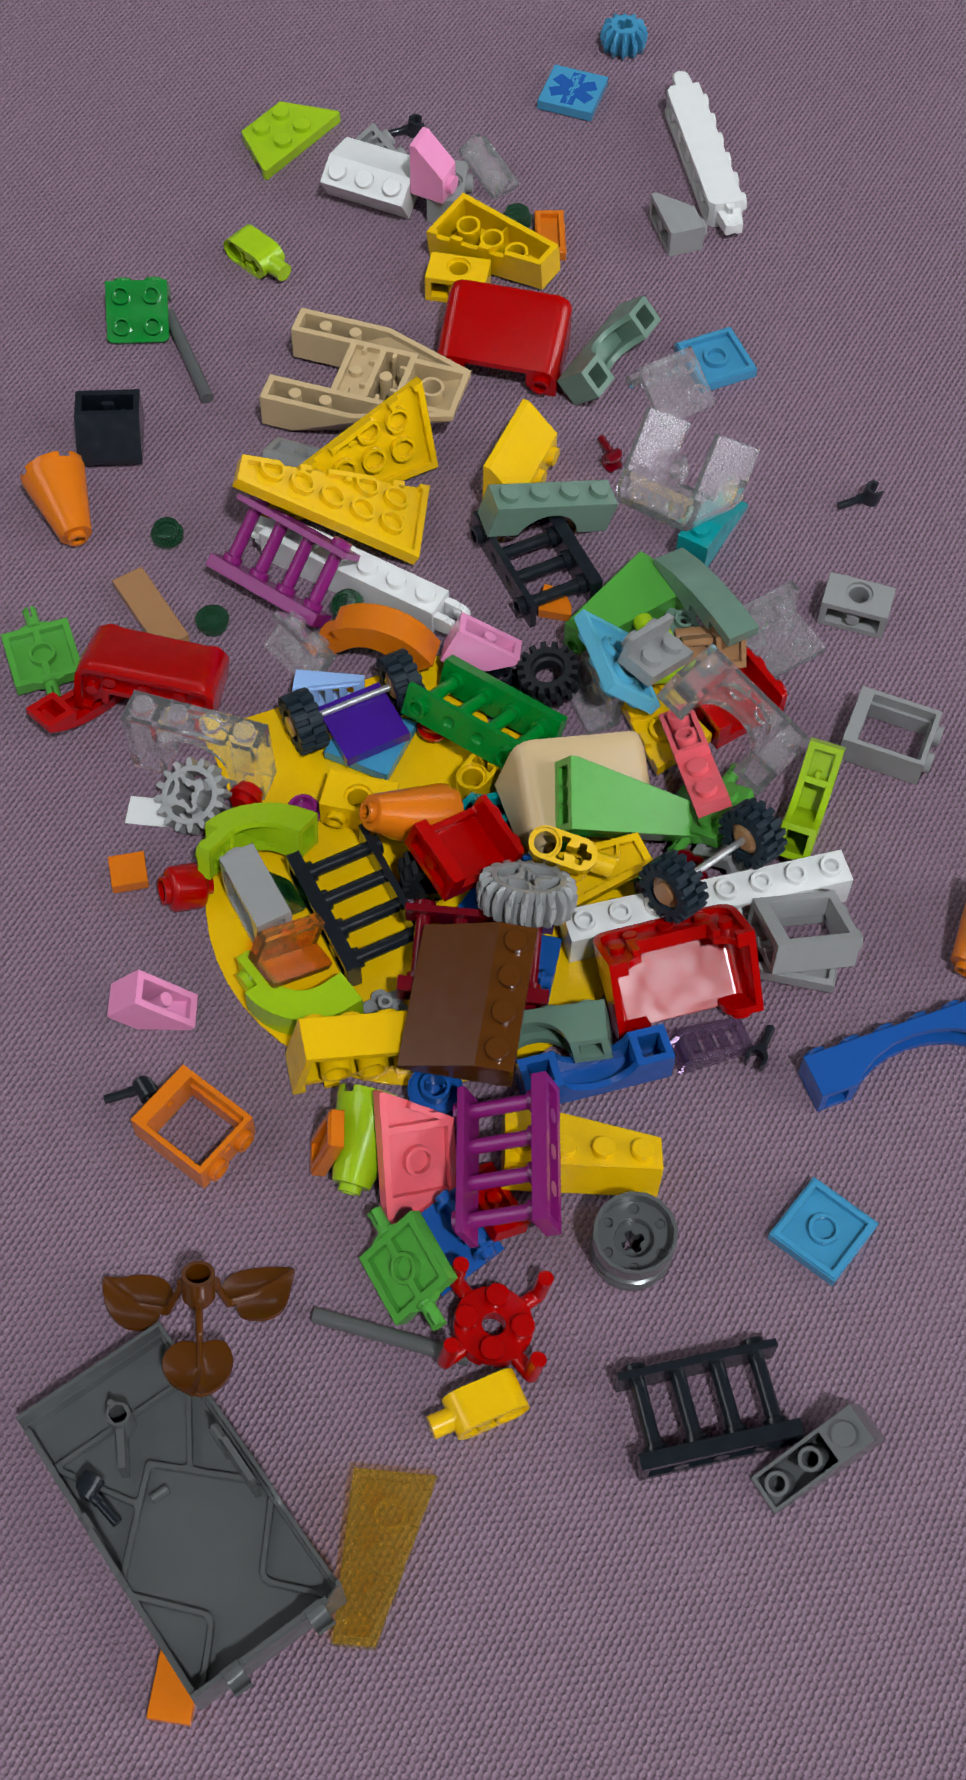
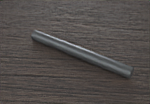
(189, 358)
(379, 1333)

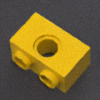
(448, 268)
(344, 791)

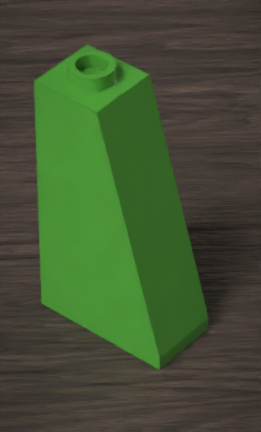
(631, 592)
(612, 805)

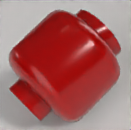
(184, 887)

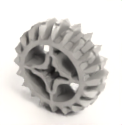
(526, 894)

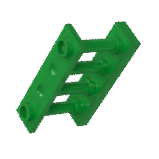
(488, 695)

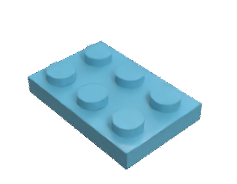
(604, 647)

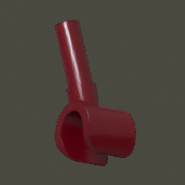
(610, 459)

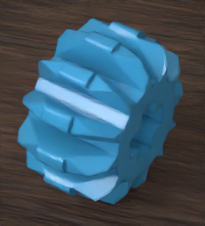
(623, 35)

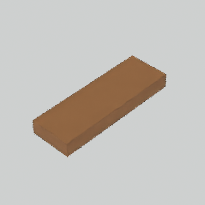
(148, 605)

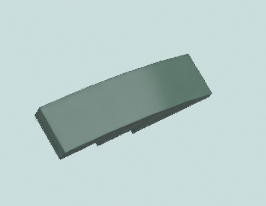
(706, 595)

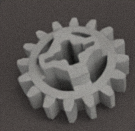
(192, 796)

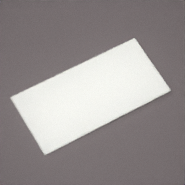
(143, 812)

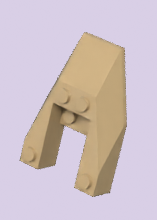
(372, 368)

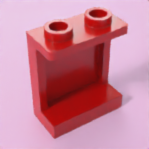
(726, 726)
(462, 846)

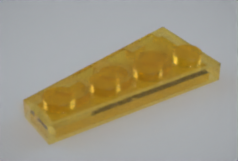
(378, 1542)

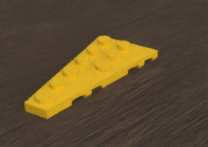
(385, 443)
(348, 502)

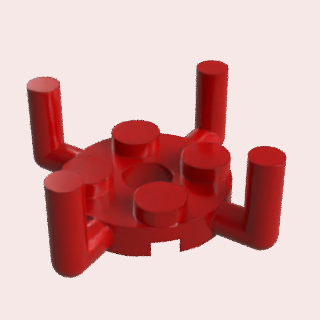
(509, 1310)

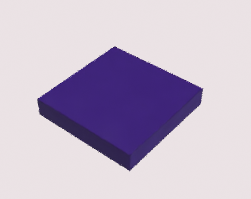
(365, 727)

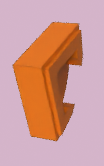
(556, 610)

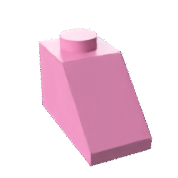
(431, 168)
(481, 644)
(151, 1003)

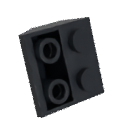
(109, 426)

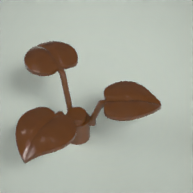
(197, 1366)

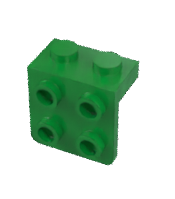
(137, 310)

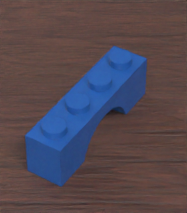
(636, 1059)

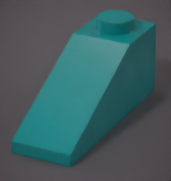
(709, 537)

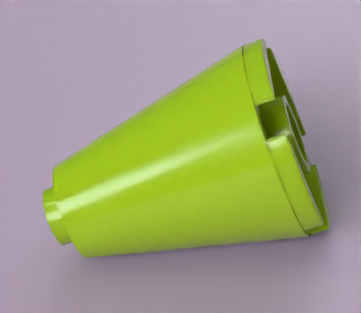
(358, 1162)

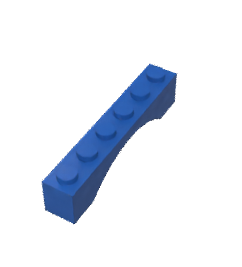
(836, 1072)

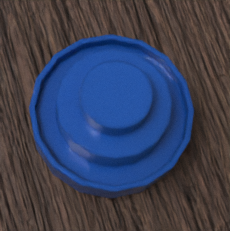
(433, 1091)

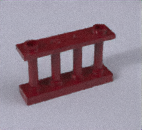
(426, 912)

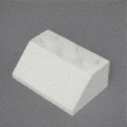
(370, 177)

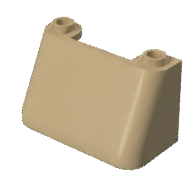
(528, 776)

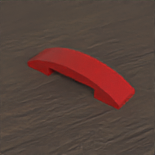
(60, 713)

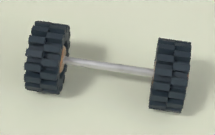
(305, 721)
(675, 883)

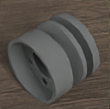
(641, 1221)

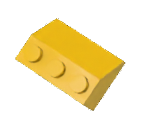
(523, 450)

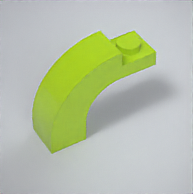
(811, 797)
(266, 825)
(282, 1007)

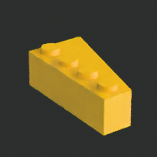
(482, 232)
(344, 1047)
(593, 1156)

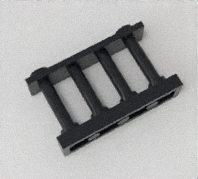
(569, 557)
(336, 931)
(697, 1447)

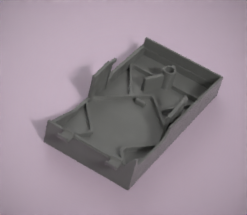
(201, 1529)

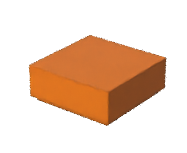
(128, 872)

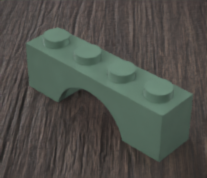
(590, 370)
(512, 507)
(575, 1027)

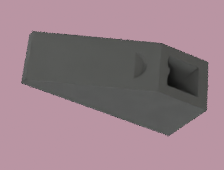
(818, 1457)

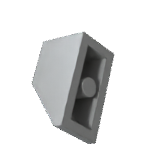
(677, 224)

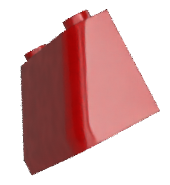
(508, 331)
(132, 660)
(679, 969)

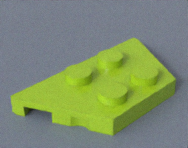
(285, 134)

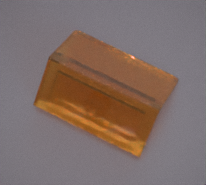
(290, 951)

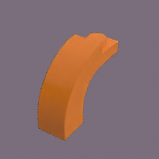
(381, 630)

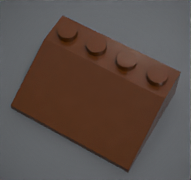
(468, 1001)

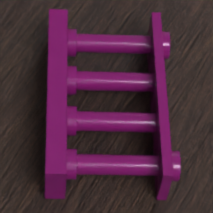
(257, 577)
(541, 1172)

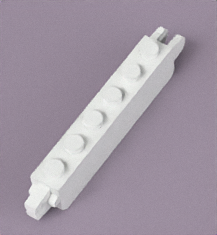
(704, 155)
(372, 578)

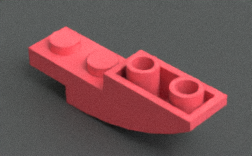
(695, 763)

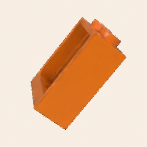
(169, 1100)

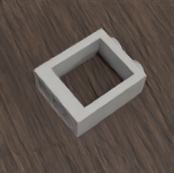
(899, 713)
(252, 891)
(805, 953)

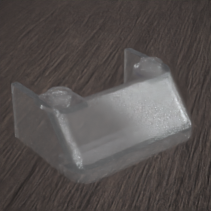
(657, 470)

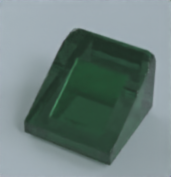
(289, 893)

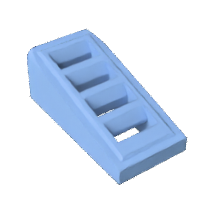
(322, 684)

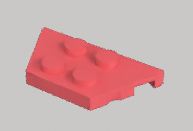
(413, 1154)

